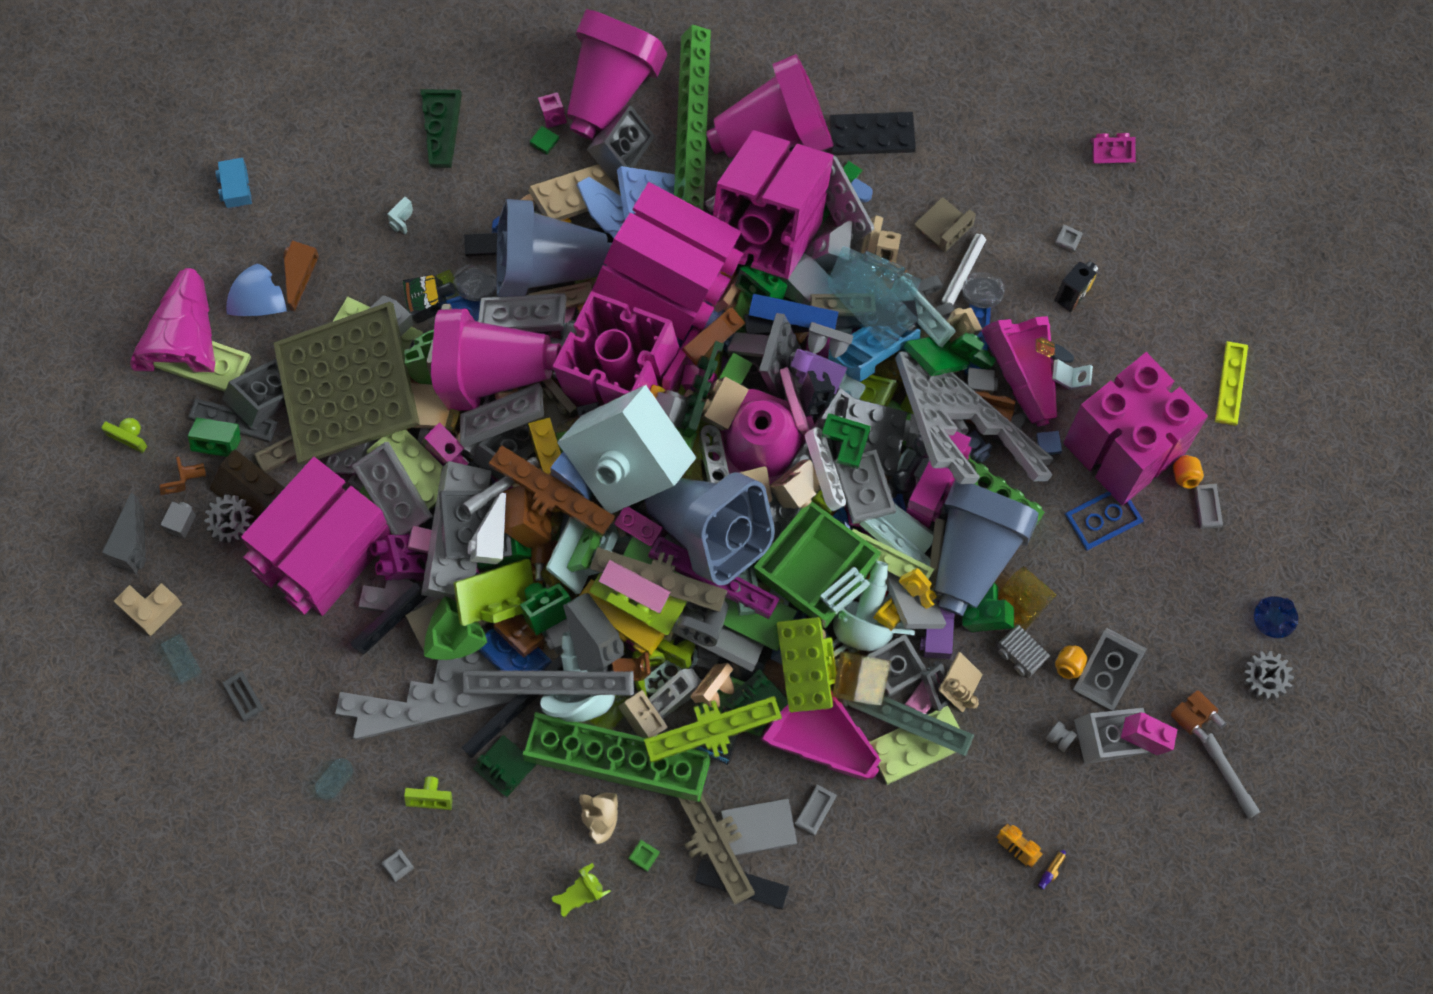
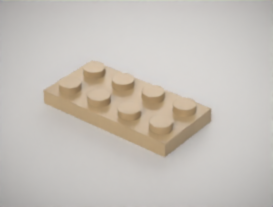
(561, 197)

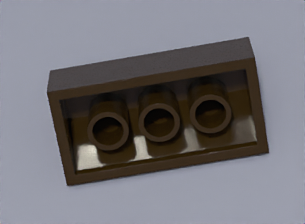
(244, 479)

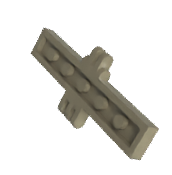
(664, 576)
(713, 839)

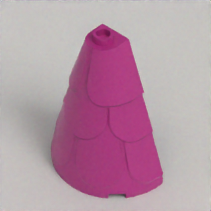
(178, 328)
(1023, 367)
(826, 739)

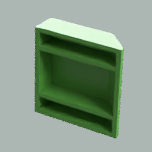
(813, 557)

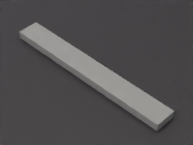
(548, 682)

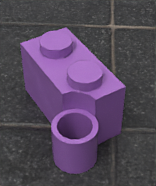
(808, 361)
(939, 642)

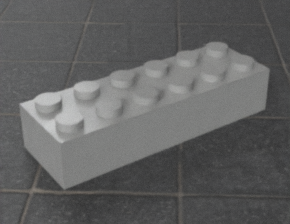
(442, 572)

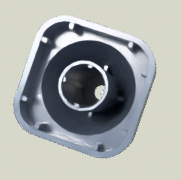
(543, 250)
(719, 523)
(978, 543)

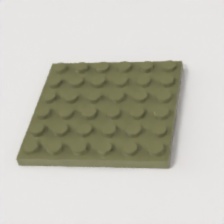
(346, 383)

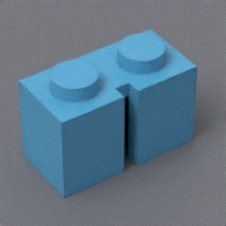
(234, 181)

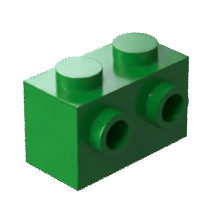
(758, 282)
(219, 437)

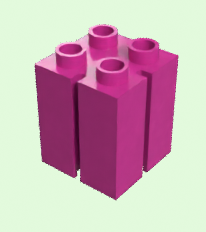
(774, 200)
(670, 260)
(614, 352)
(1134, 428)
(314, 538)

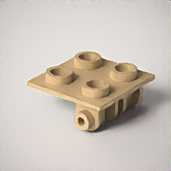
(961, 683)

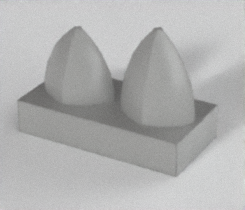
(819, 335)

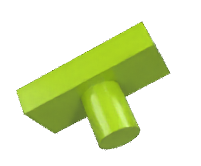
(428, 796)

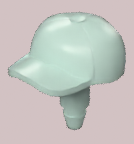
(855, 622)
(574, 707)

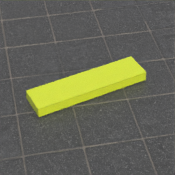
(1231, 383)

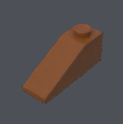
(299, 264)
(718, 331)

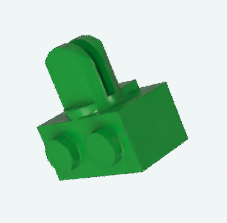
(544, 606)
(989, 614)

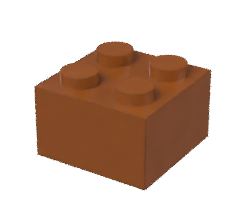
(524, 523)

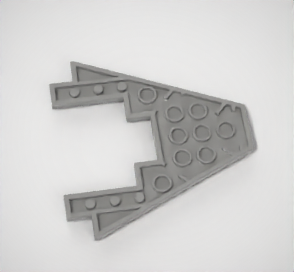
(947, 397)
(424, 701)

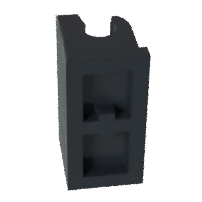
(816, 394)

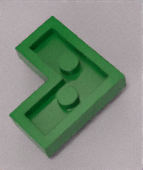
(970, 348)
(851, 434)

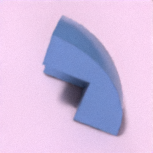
(255, 294)
(567, 473)

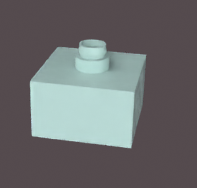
(627, 450)

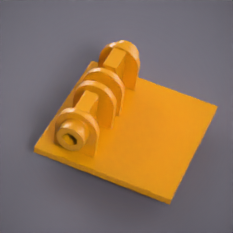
(1030, 849)

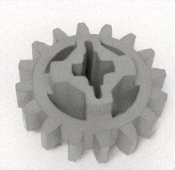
(222, 525)
(1274, 682)

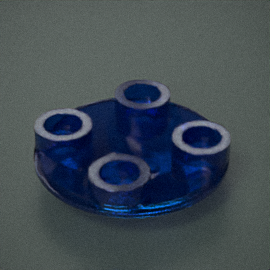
(1276, 617)

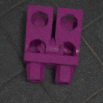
(397, 560)

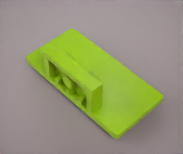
(494, 593)
(660, 621)
(807, 664)

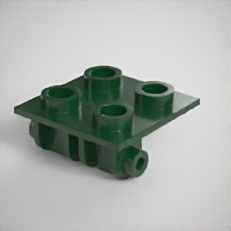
(756, 689)
(504, 766)

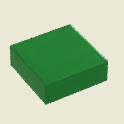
(544, 140)

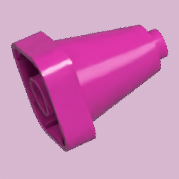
(609, 70)
(780, 108)
(485, 359)
(762, 435)

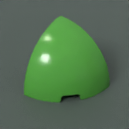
(417, 356)
(448, 638)

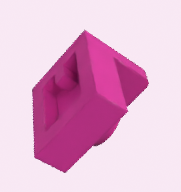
(552, 110)

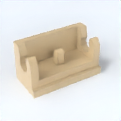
(642, 715)

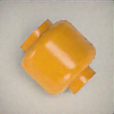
(1188, 471)
(1071, 662)

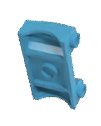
(867, 352)

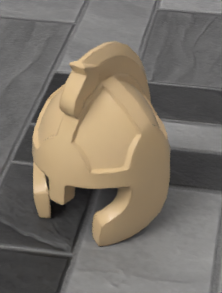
(599, 815)

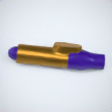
(1052, 871)

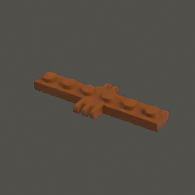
(551, 492)

